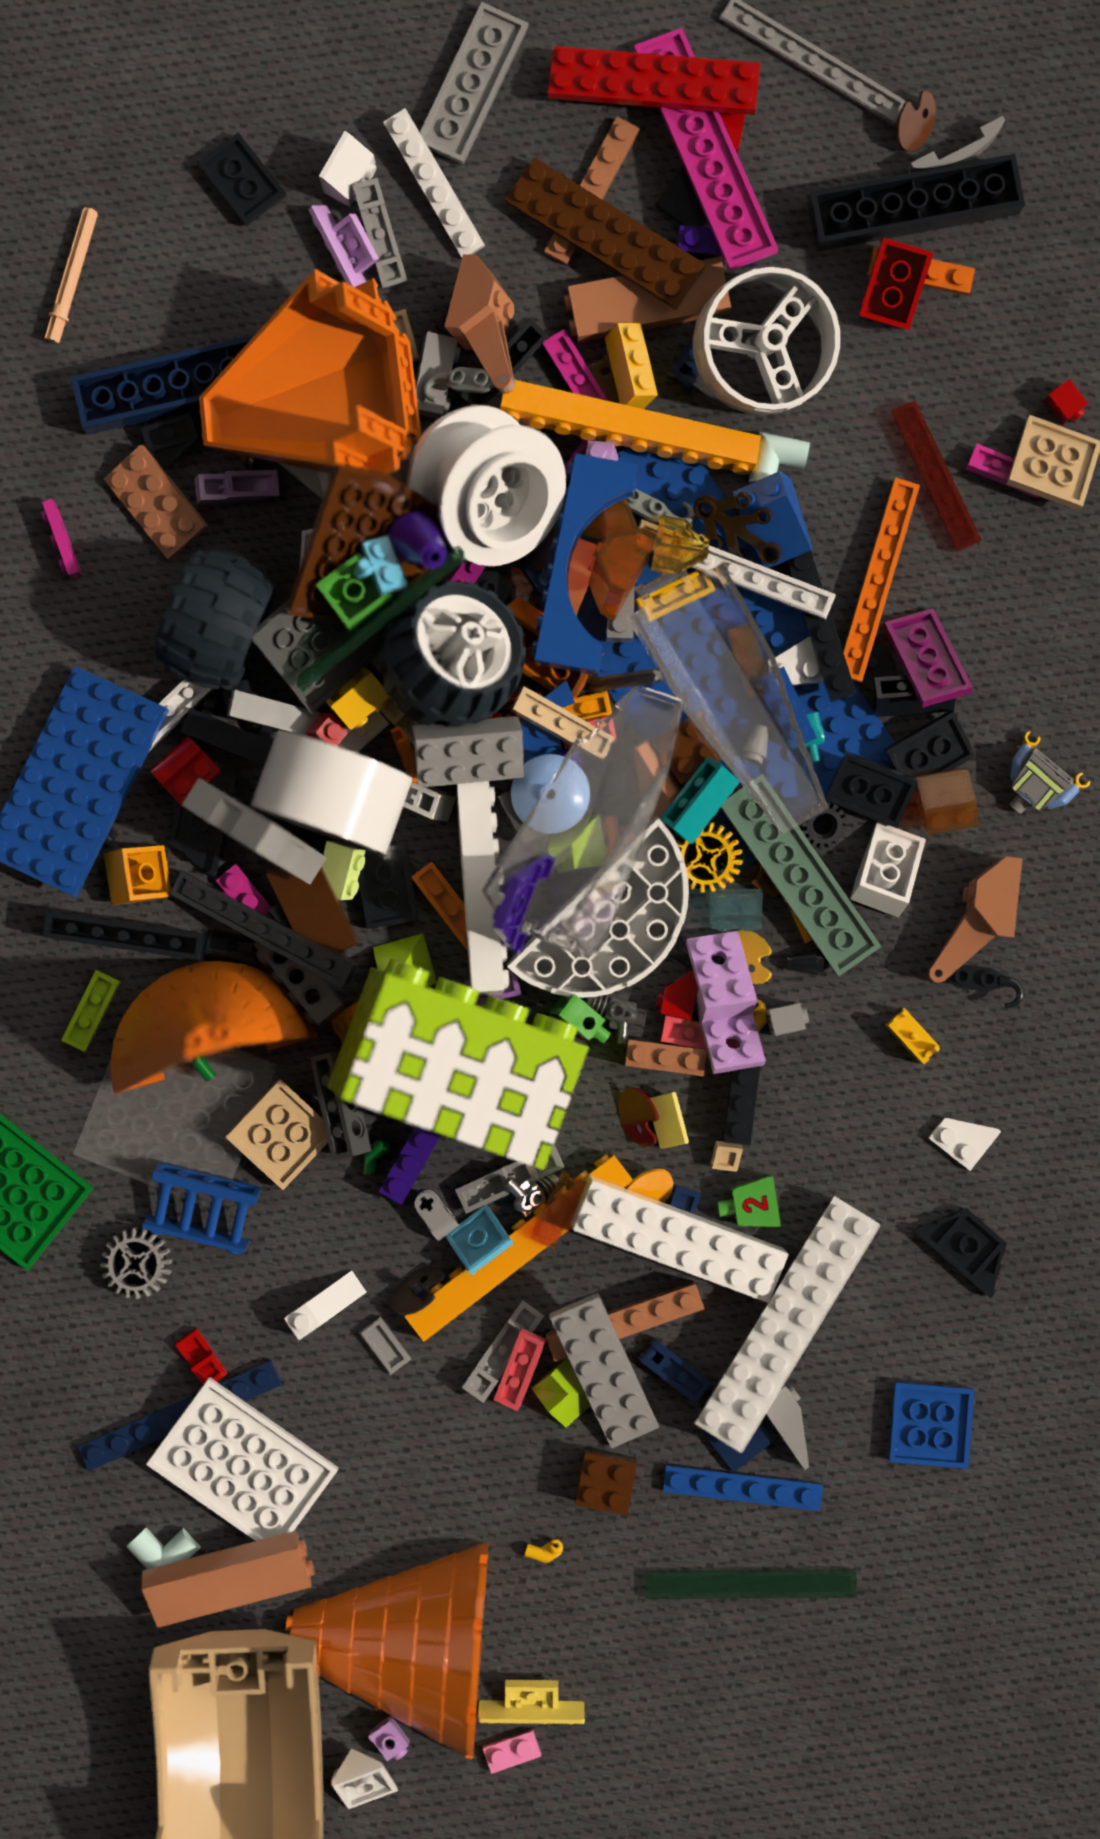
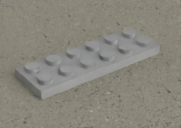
(472, 82)
(604, 1370)

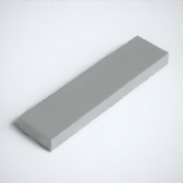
(270, 713)

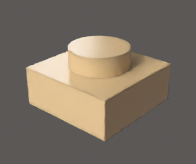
(726, 1156)

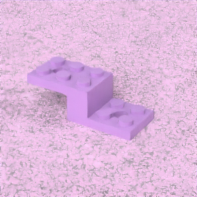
(725, 1002)

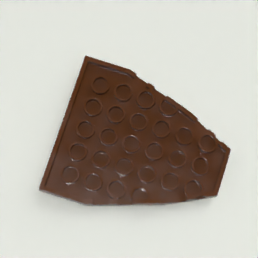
(354, 510)

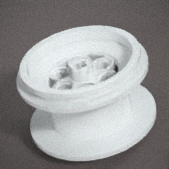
(492, 482)

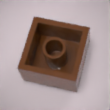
(690, 752)
(606, 1482)

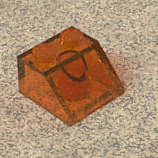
(947, 801)

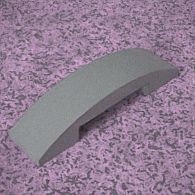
(985, 137)
(380, 232)
(495, 1359)

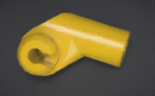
(760, 1015)
(546, 1553)

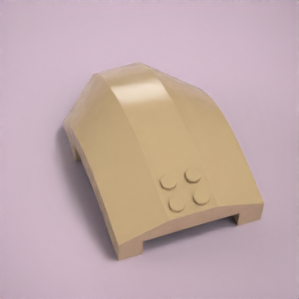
(238, 1736)

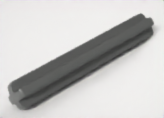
(625, 680)

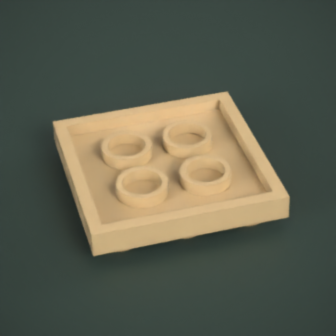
(1054, 463)
(279, 1134)

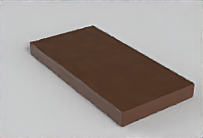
(313, 909)

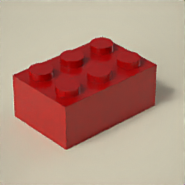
(895, 283)

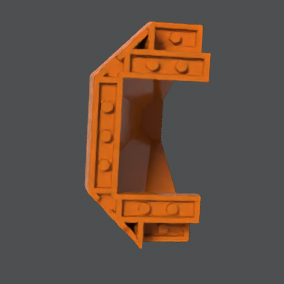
(319, 384)

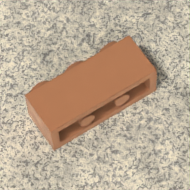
(665, 1057)

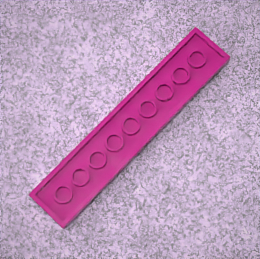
(715, 171)

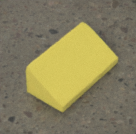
(670, 1126)

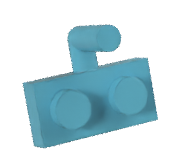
(382, 565)

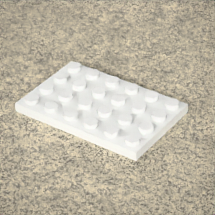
(241, 1464)

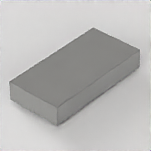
(385, 1345)

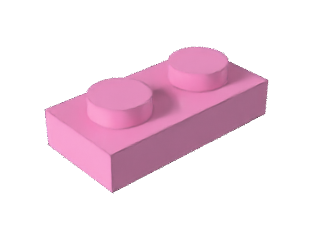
(512, 1751)

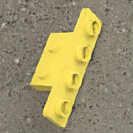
(531, 1703)

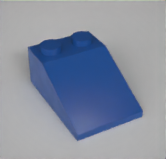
(787, 523)

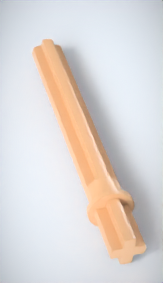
(71, 274)

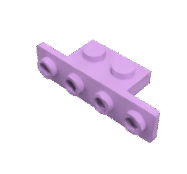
(346, 243)

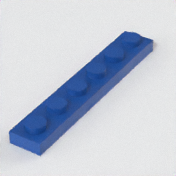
(742, 1487)

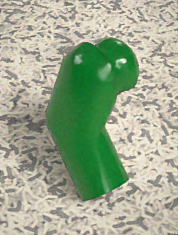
(378, 1149)

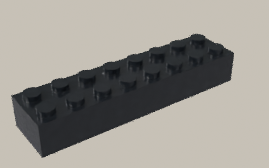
(916, 202)

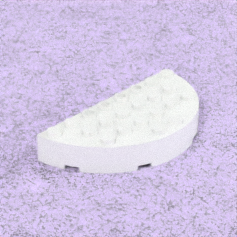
(639, 936)

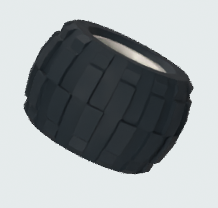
(213, 619)

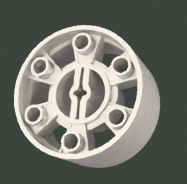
(331, 791)

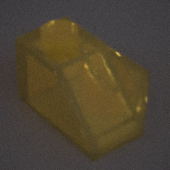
(677, 546)

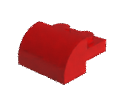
(183, 768)

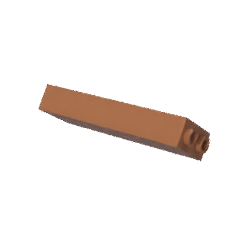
(615, 300)
(227, 1579)

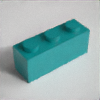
(699, 800)

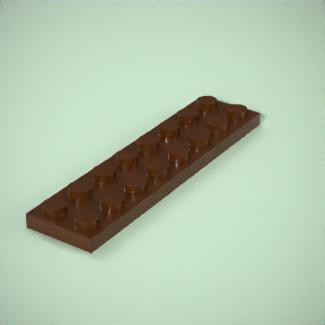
(605, 233)

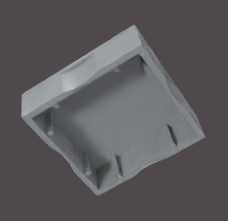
(254, 831)

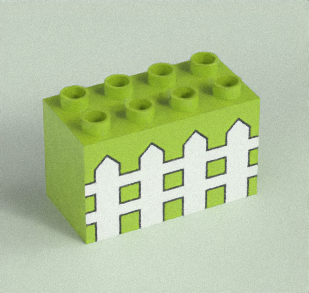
(458, 1064)

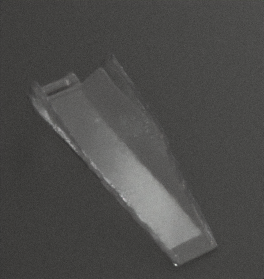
(731, 689)

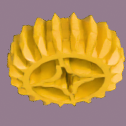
(712, 868)

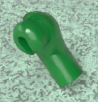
(203, 1067)

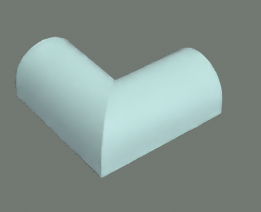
(775, 451)
(153, 1553)

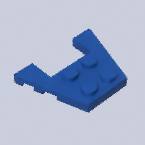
(538, 741)

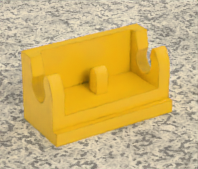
(912, 1036)

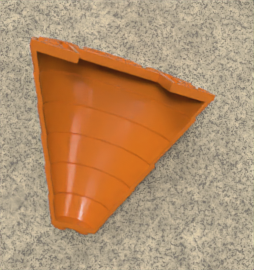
(199, 1013)
(408, 1644)

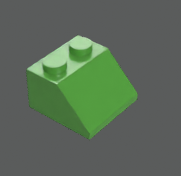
(352, 597)

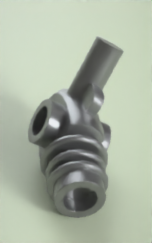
(617, 1012)
(531, 1195)

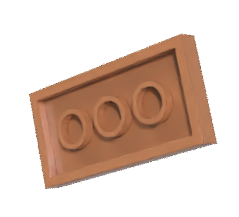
(155, 502)

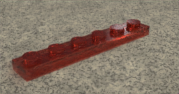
(936, 476)

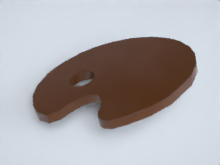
(911, 127)

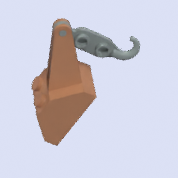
(478, 321)

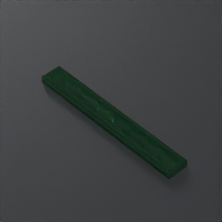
(379, 619)
(750, 1584)

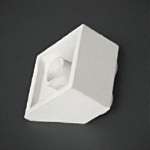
(347, 166)

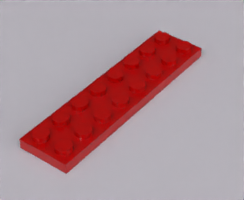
(654, 80)

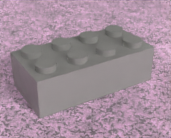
(468, 752)

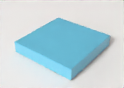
(479, 1239)

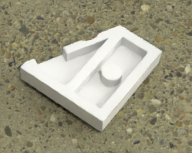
(801, 664)
(963, 1140)

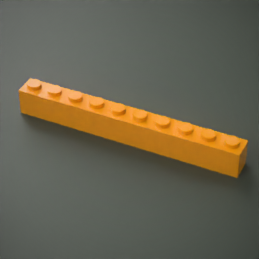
(632, 427)
(467, 1289)

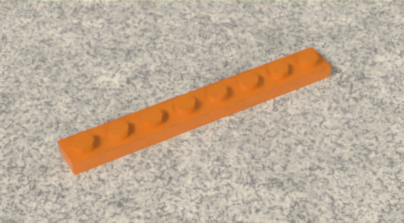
(879, 576)

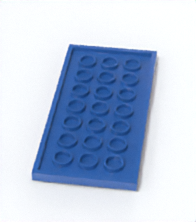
(77, 780)

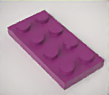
(928, 657)

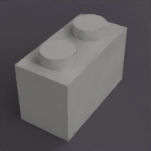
(787, 1019)

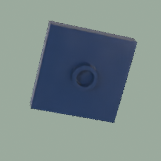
(735, 1459)

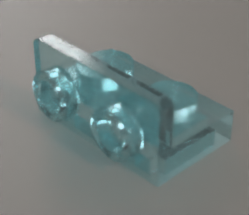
(735, 909)

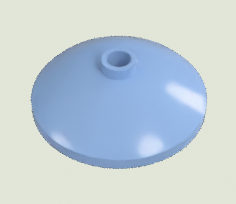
(537, 775)

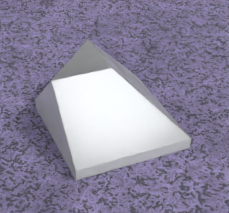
(361, 1780)

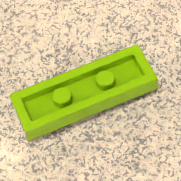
(91, 1010)

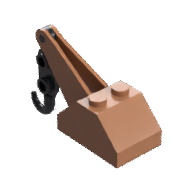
(989, 915)

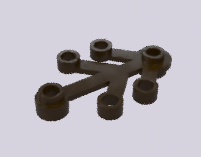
(734, 525)

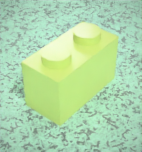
(343, 867)

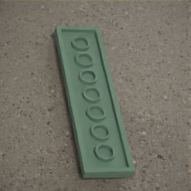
(803, 884)

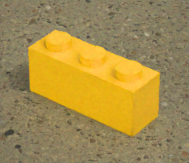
(631, 365)

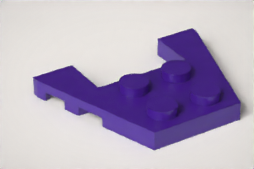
(516, 899)

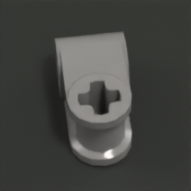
(438, 1218)

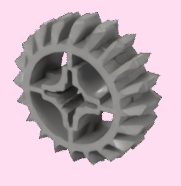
(144, 1272)

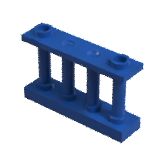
(218, 1189)

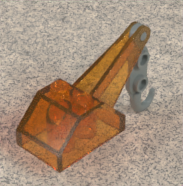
(624, 550)

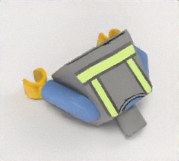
(1040, 780)

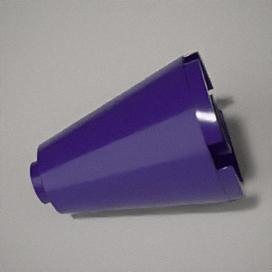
(417, 540)

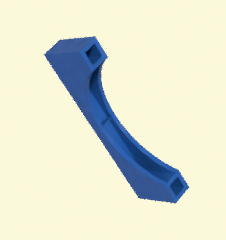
(592, 489)

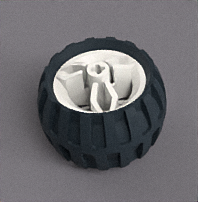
(454, 624)

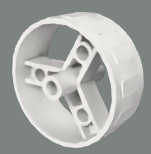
(766, 340)

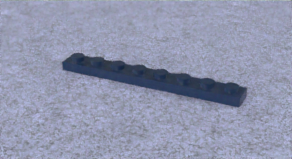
(158, 1424)

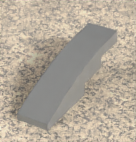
(491, 1187)

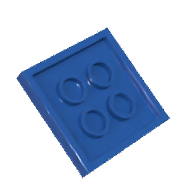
(931, 1425)

